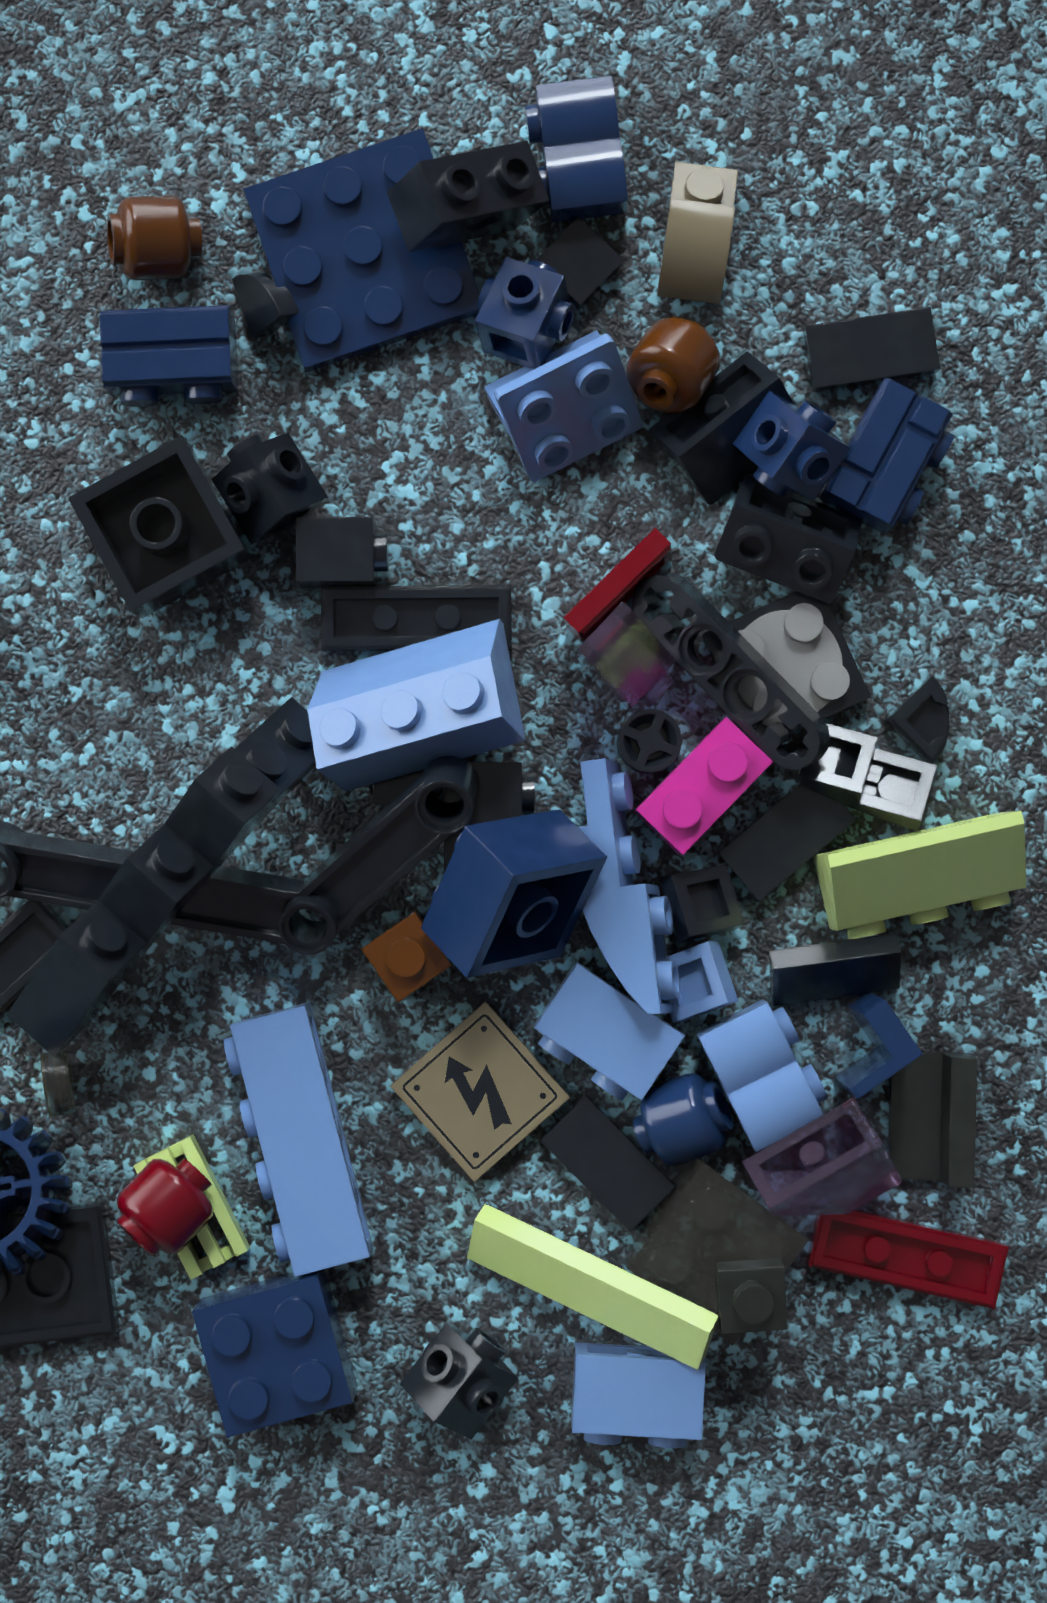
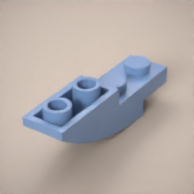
(622, 916)

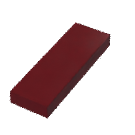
(909, 1256)

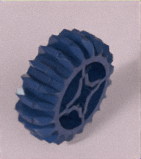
(36, 1191)

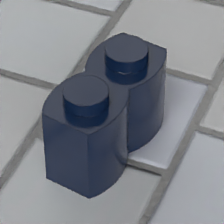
(579, 148)

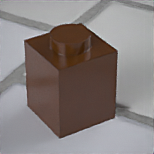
(406, 957)

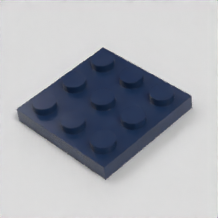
(345, 257)

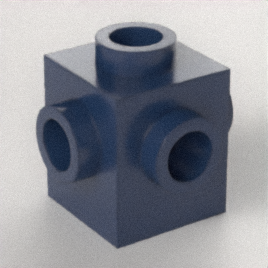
(524, 312)
(791, 446)

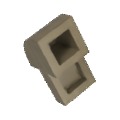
(697, 233)

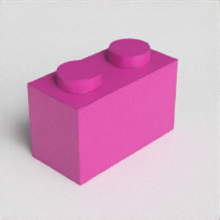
(702, 786)

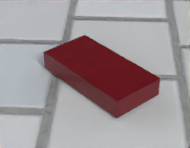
(618, 585)

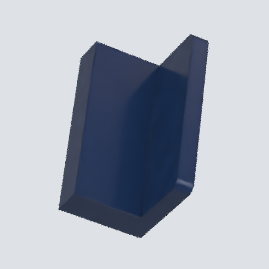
(891, 1041)

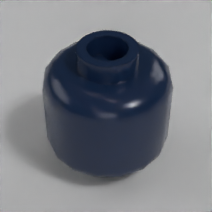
(683, 1119)

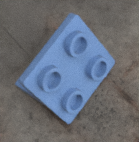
(566, 405)

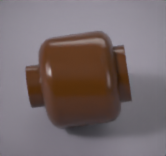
(153, 237)
(673, 365)

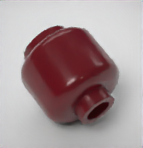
(165, 1206)

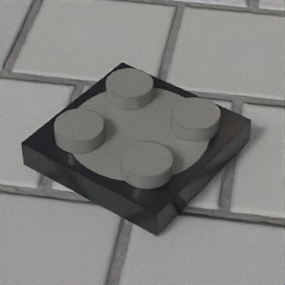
(805, 648)

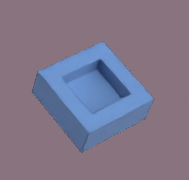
(703, 981)

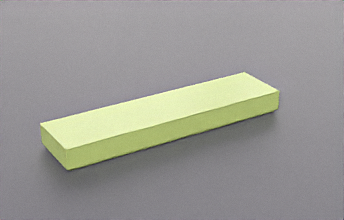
(592, 1286)

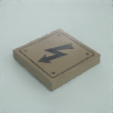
(480, 1091)

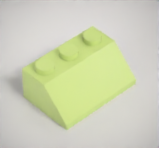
(923, 873)

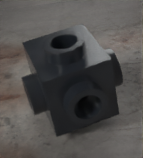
(268, 486)
(460, 1379)

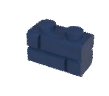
(168, 353)
(888, 456)

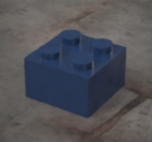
(512, 892)
(275, 1351)

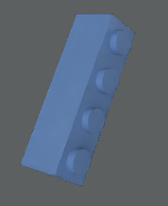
(300, 1140)

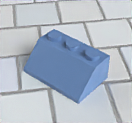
(415, 706)

